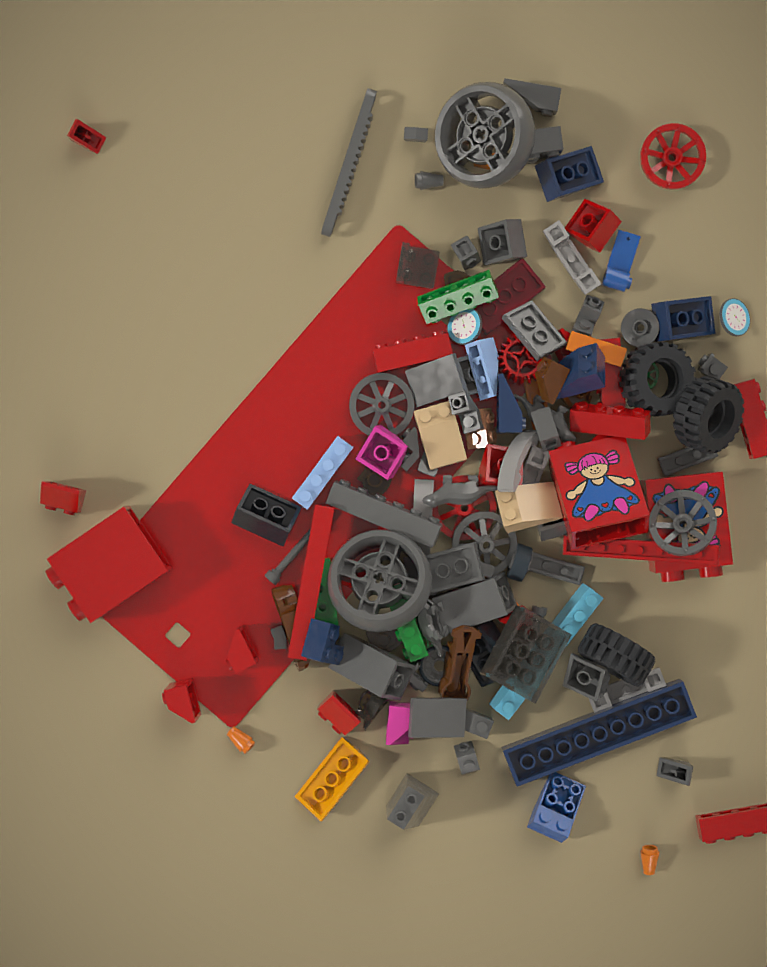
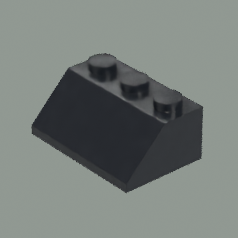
(266, 515)
(483, 649)

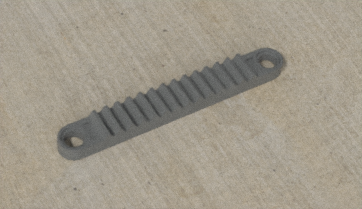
(350, 162)

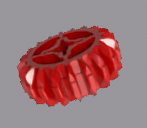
(514, 355)

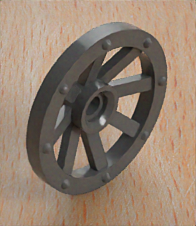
(378, 398)
(680, 519)
(480, 539)

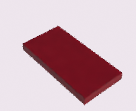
(514, 288)

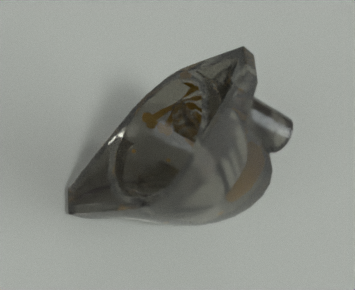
(369, 706)

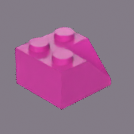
(383, 452)
(398, 723)

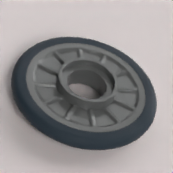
(427, 668)

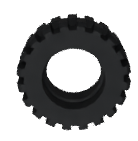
(635, 371)
(708, 414)
(617, 654)

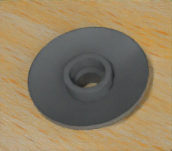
(630, 325)

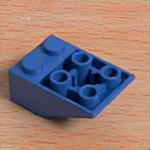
(556, 807)

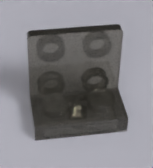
(417, 266)

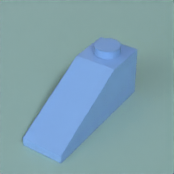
(484, 366)

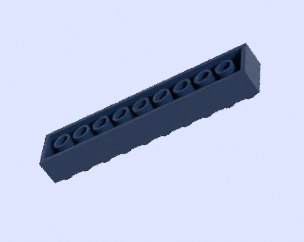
(598, 732)

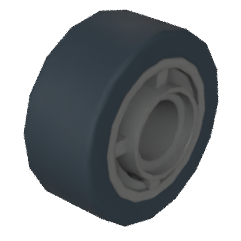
(520, 563)

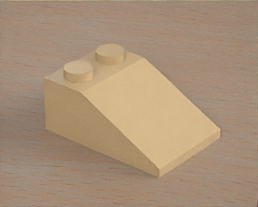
(440, 435)
(529, 506)

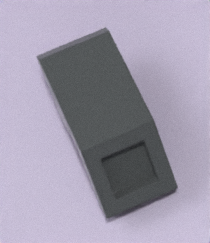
(588, 315)
(469, 414)
(546, 429)
(410, 438)

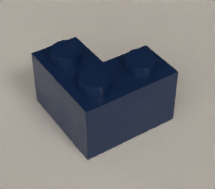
(321, 642)

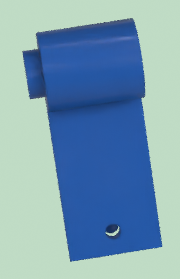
(620, 261)

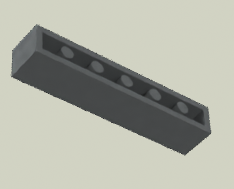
(384, 513)

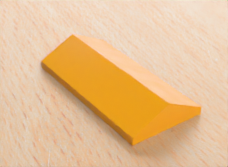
(332, 778)

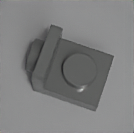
(466, 253)
(711, 366)

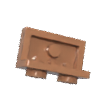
(484, 436)

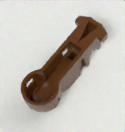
(287, 615)
(457, 664)

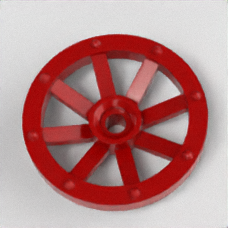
(676, 153)
(461, 514)

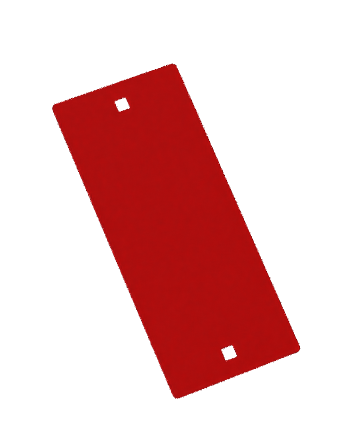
(275, 445)

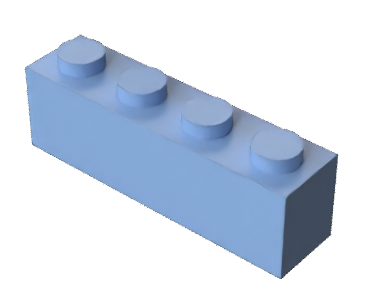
(322, 472)

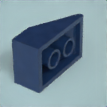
(569, 173)
(684, 318)
(586, 371)
(508, 412)

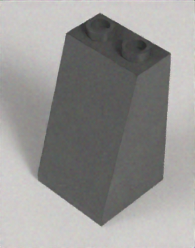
(476, 602)
(373, 668)
(410, 803)

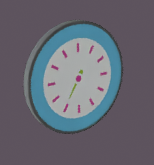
(734, 317)
(464, 327)

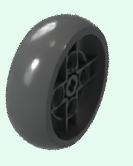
(513, 114)
(345, 569)

